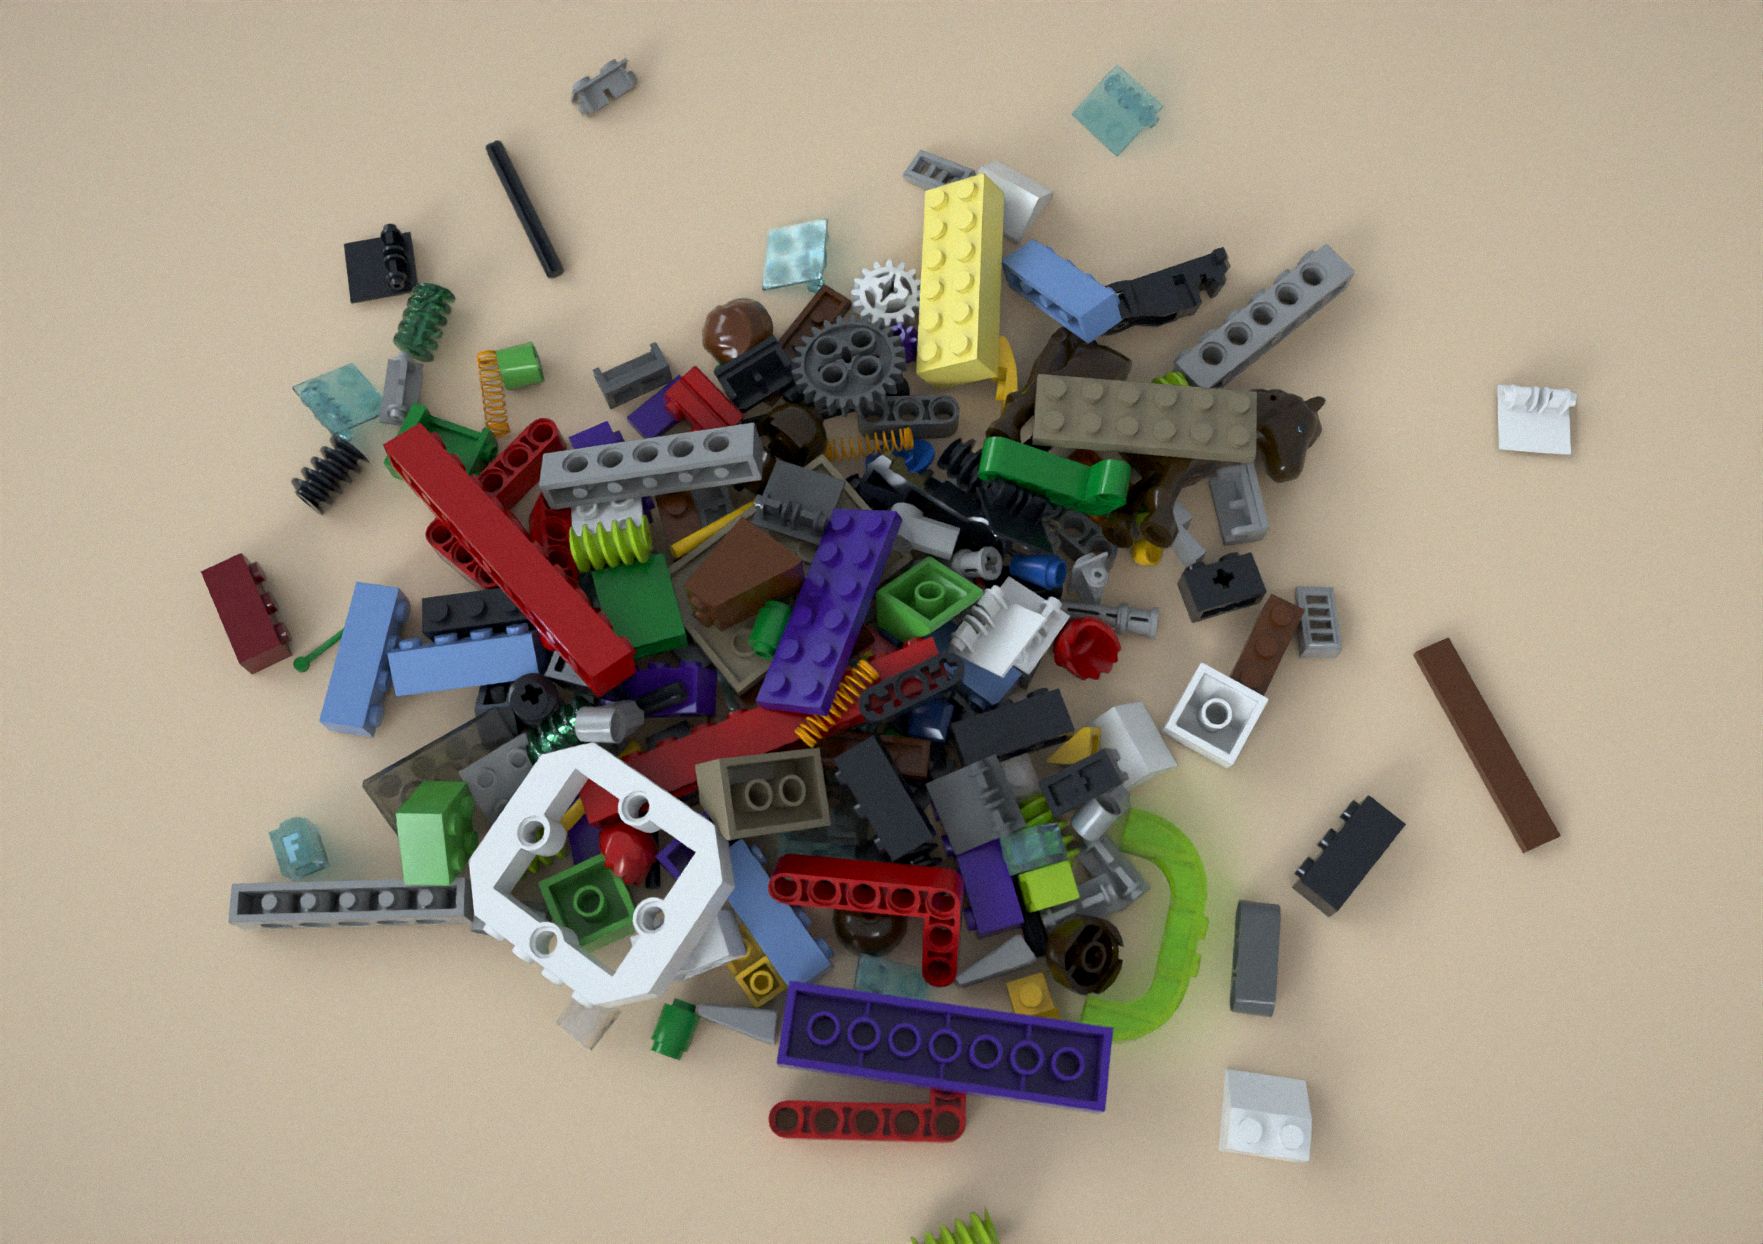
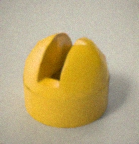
(1146, 553)

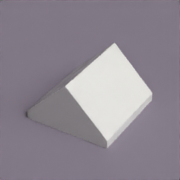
(1022, 199)
(1137, 742)

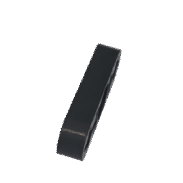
(881, 689)

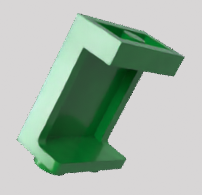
(472, 447)
(642, 605)

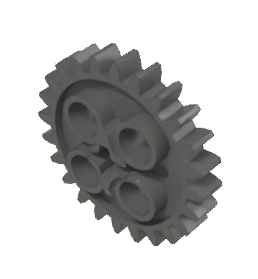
(846, 356)

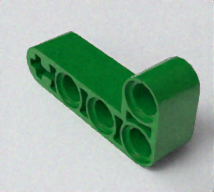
(1065, 482)

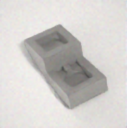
(1185, 545)

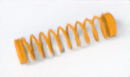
(494, 424)
(908, 440)
(866, 671)

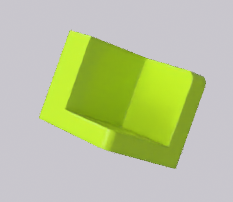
(1047, 886)

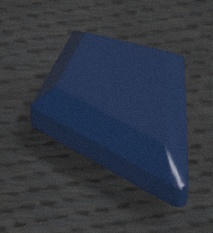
(931, 720)

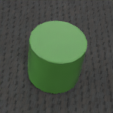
(520, 366)

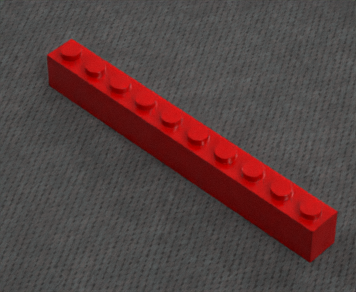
(512, 560)
(755, 733)

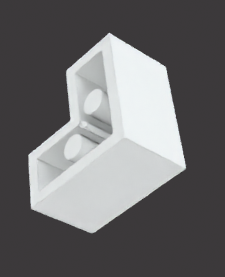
(717, 946)

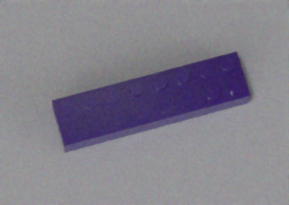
(946, 1047)

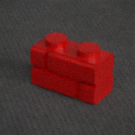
(700, 403)

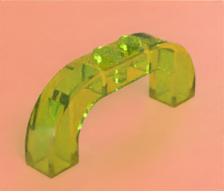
(1177, 961)

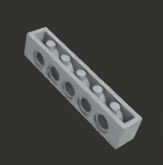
(1322, 268)
(652, 466)
(349, 904)

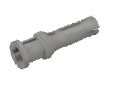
(972, 564)
(1127, 618)

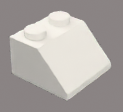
(1214, 715)
(1265, 1116)

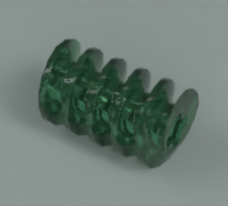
(421, 320)
(556, 732)

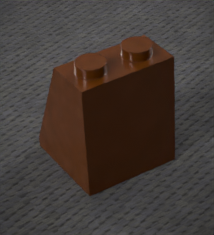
(742, 576)

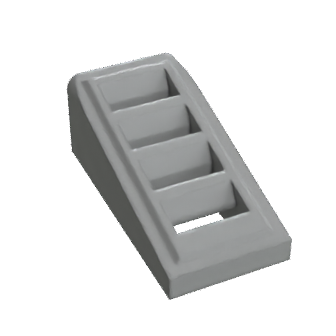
(946, 168)
(1318, 649)
(1003, 960)
(753, 1022)

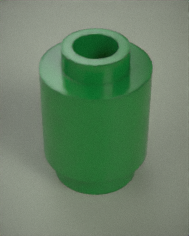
(769, 628)
(675, 1029)

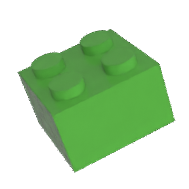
(436, 832)
(590, 903)

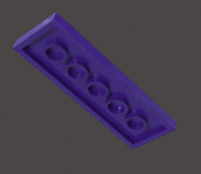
(829, 611)

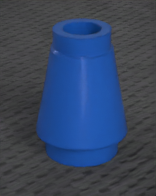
(1039, 569)

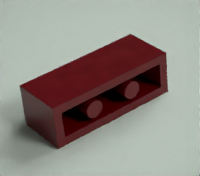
(248, 613)

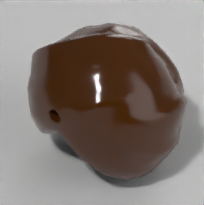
(735, 328)

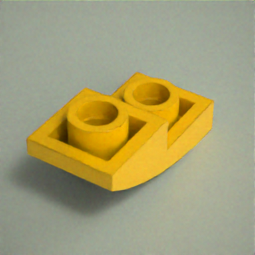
(1006, 372)
(756, 972)

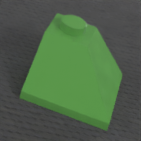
(923, 600)

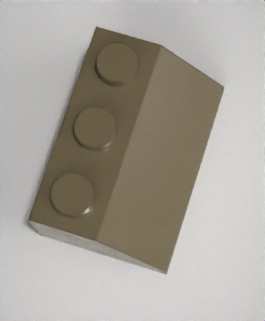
(764, 793)

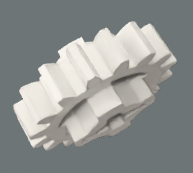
(880, 286)

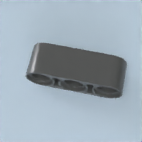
(923, 407)
(1089, 540)
(1255, 958)

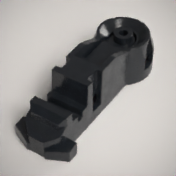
(1169, 292)
(892, 483)

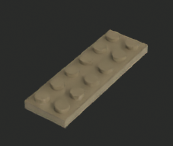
(1145, 418)

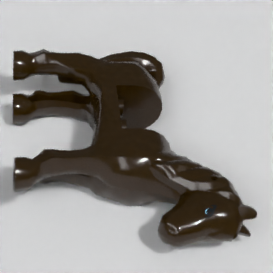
(1283, 435)

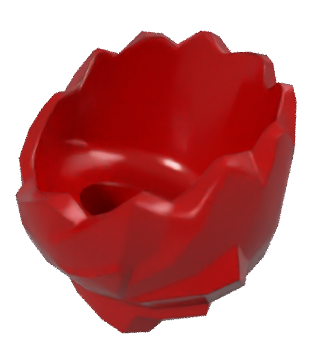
(1086, 647)
(628, 851)

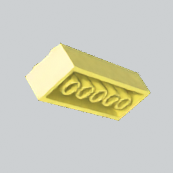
(960, 283)

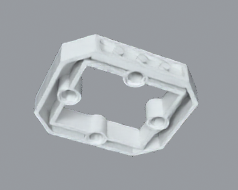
(512, 847)

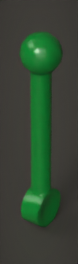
(303, 663)

